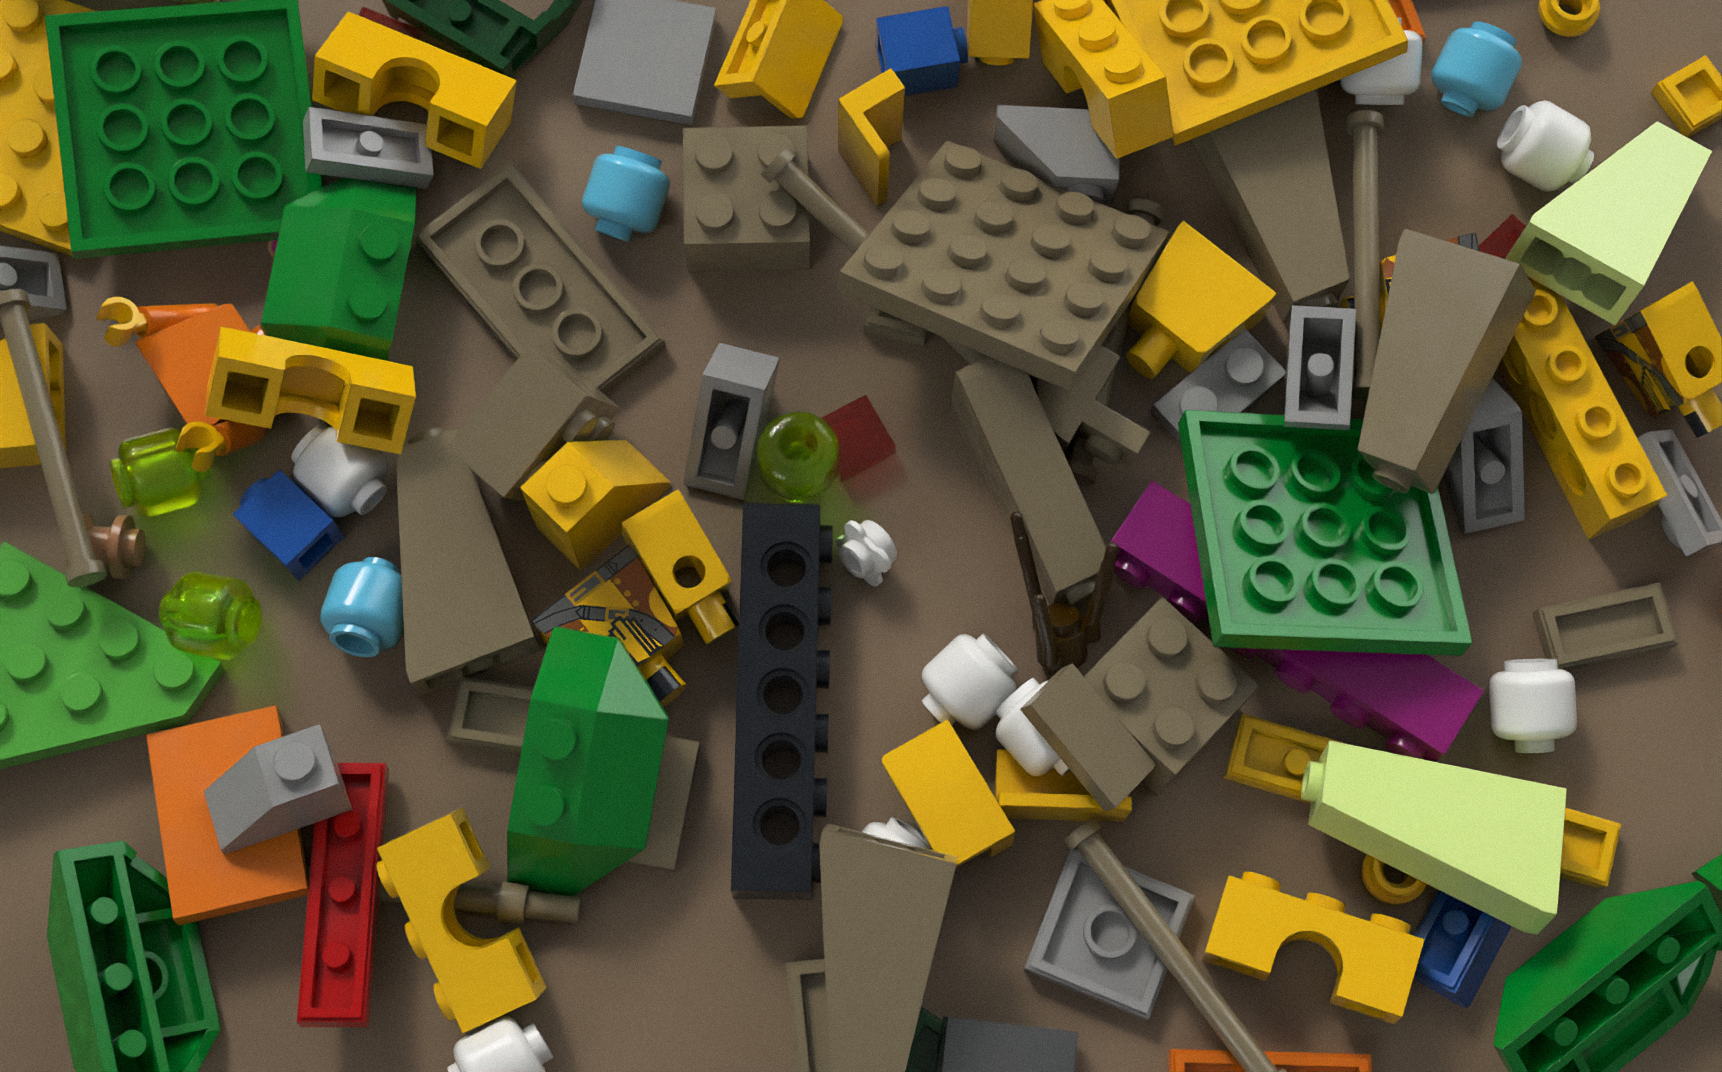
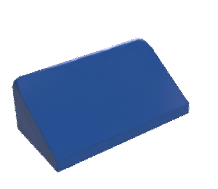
(1457, 948)

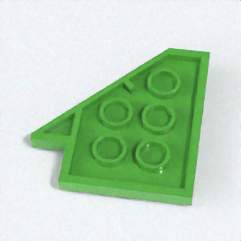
(83, 667)

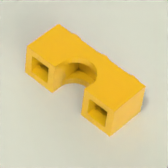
(374, 65)
(1123, 86)
(267, 376)
(1371, 957)
(474, 974)

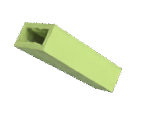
(1612, 223)
(1447, 825)

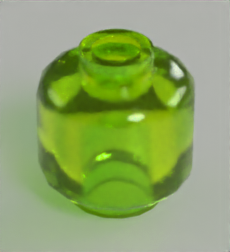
(800, 437)
(155, 475)
(210, 615)

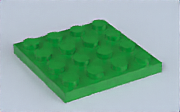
(179, 124)
(1311, 546)

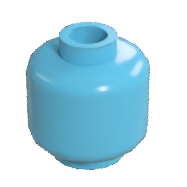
(1476, 68)
(625, 193)
(364, 607)

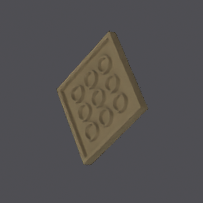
(1004, 264)

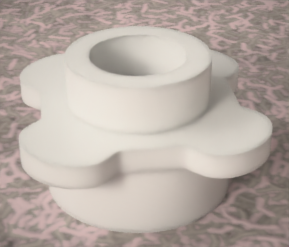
(866, 550)

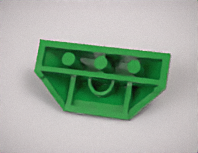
(341, 267)
(584, 765)
(123, 968)
(1610, 982)

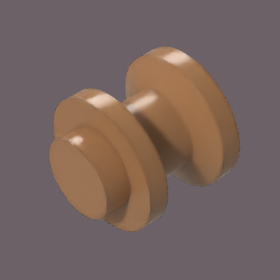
(118, 545)

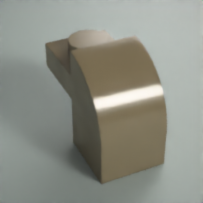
(1078, 413)

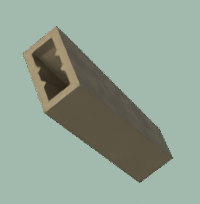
(1282, 200)
(1436, 354)
(1029, 475)
(454, 573)
(879, 943)

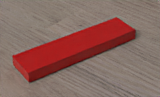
(344, 905)

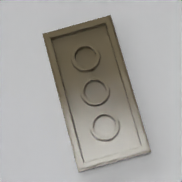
(537, 282)

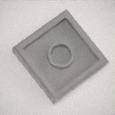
(646, 58)
(1096, 947)

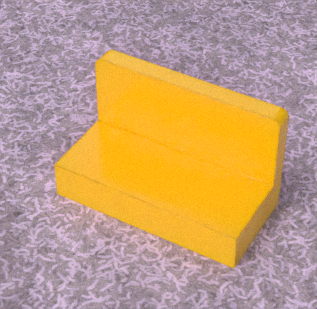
(780, 52)
(867, 125)
(948, 795)
(1048, 795)

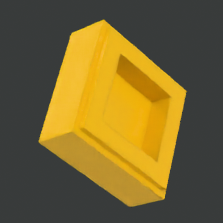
(1692, 96)

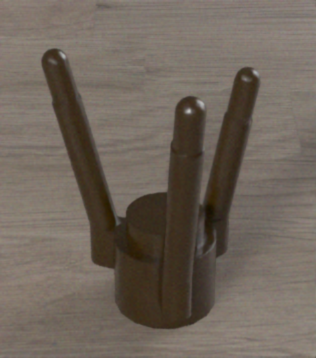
(1059, 628)

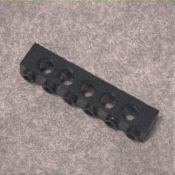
(772, 537)

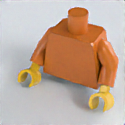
(180, 351)

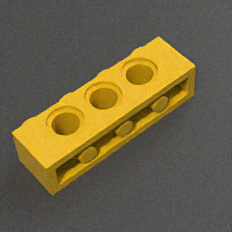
(1577, 418)

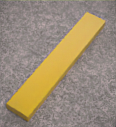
(1277, 755)

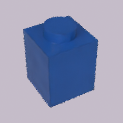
(921, 49)
(287, 523)

